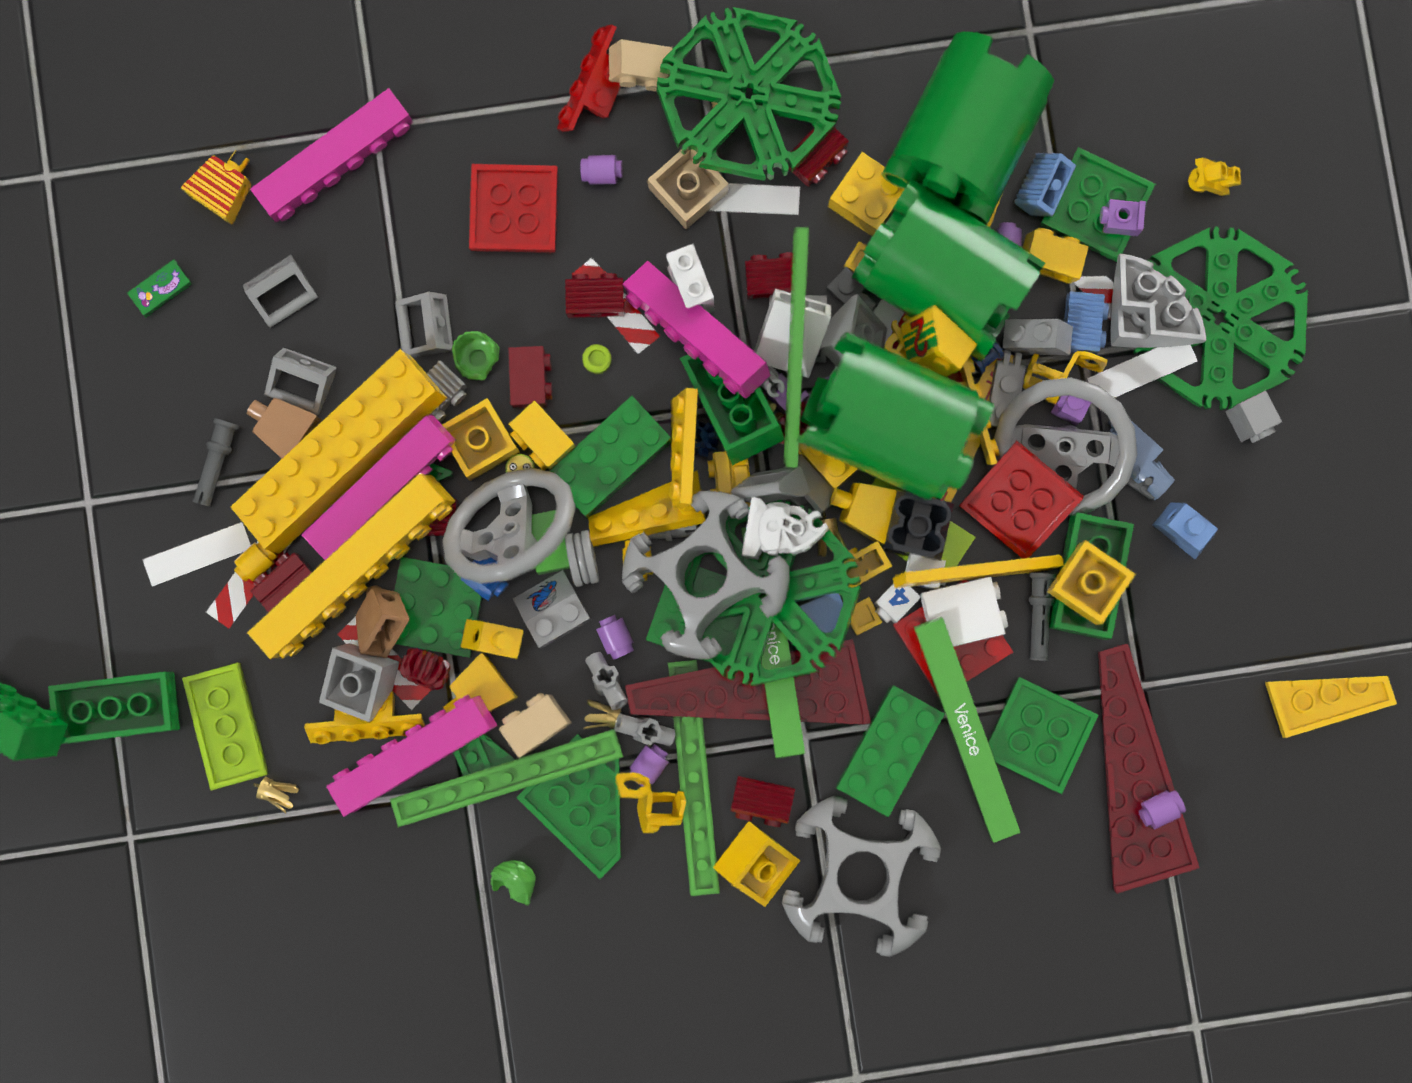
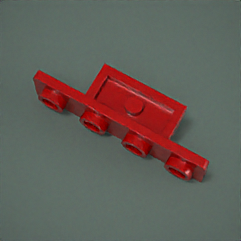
(593, 86)

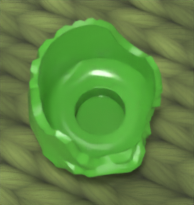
(475, 354)
(517, 878)

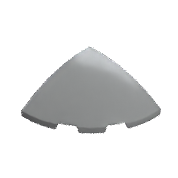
(1151, 308)

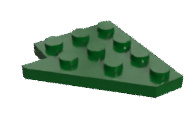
(582, 813)

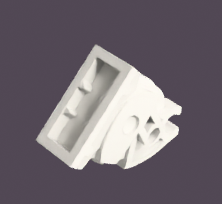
(775, 531)

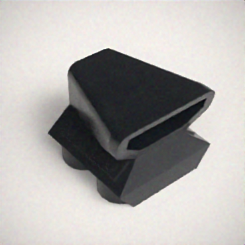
(918, 526)

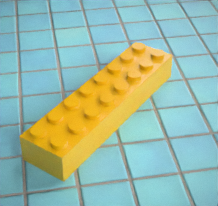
(338, 452)
(352, 566)

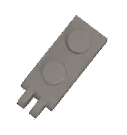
(1006, 384)

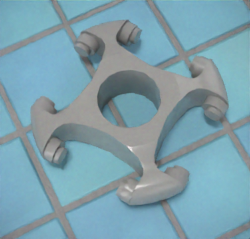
(671, 568)
(880, 907)

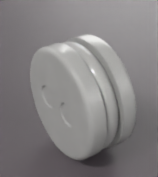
(581, 558)

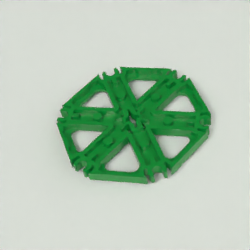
(739, 75)
(1244, 305)
(792, 620)

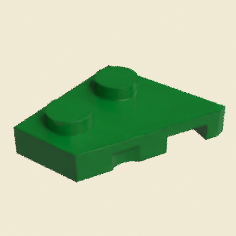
(481, 755)

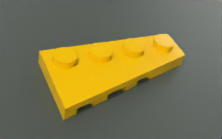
(683, 446)
(644, 513)
(1321, 702)

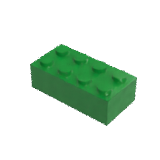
(740, 423)
(611, 456)
(1111, 538)
(116, 707)
(27, 728)
(889, 750)

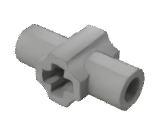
(612, 690)
(655, 732)

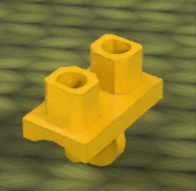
(1214, 177)

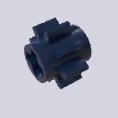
(709, 439)

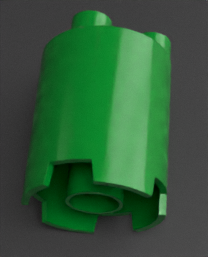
(970, 125)
(947, 260)
(894, 419)

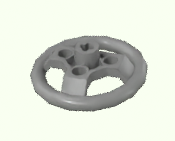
(1118, 450)
(508, 533)

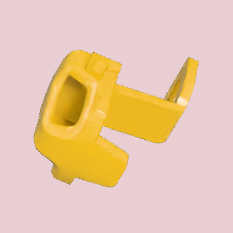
(1042, 370)
(650, 821)

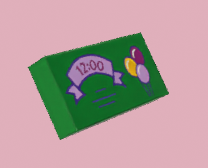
(159, 288)

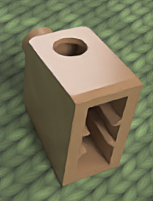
(281, 424)
(380, 621)

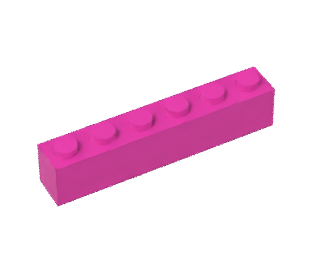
(332, 156)
(696, 330)
(380, 485)
(411, 755)

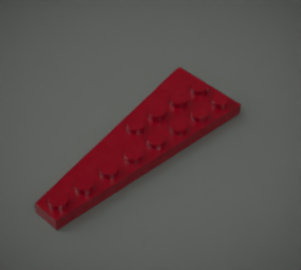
(822, 697)
(1133, 775)

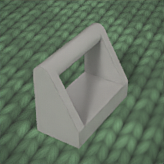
(273, 277)
(435, 321)
(305, 368)
(773, 485)

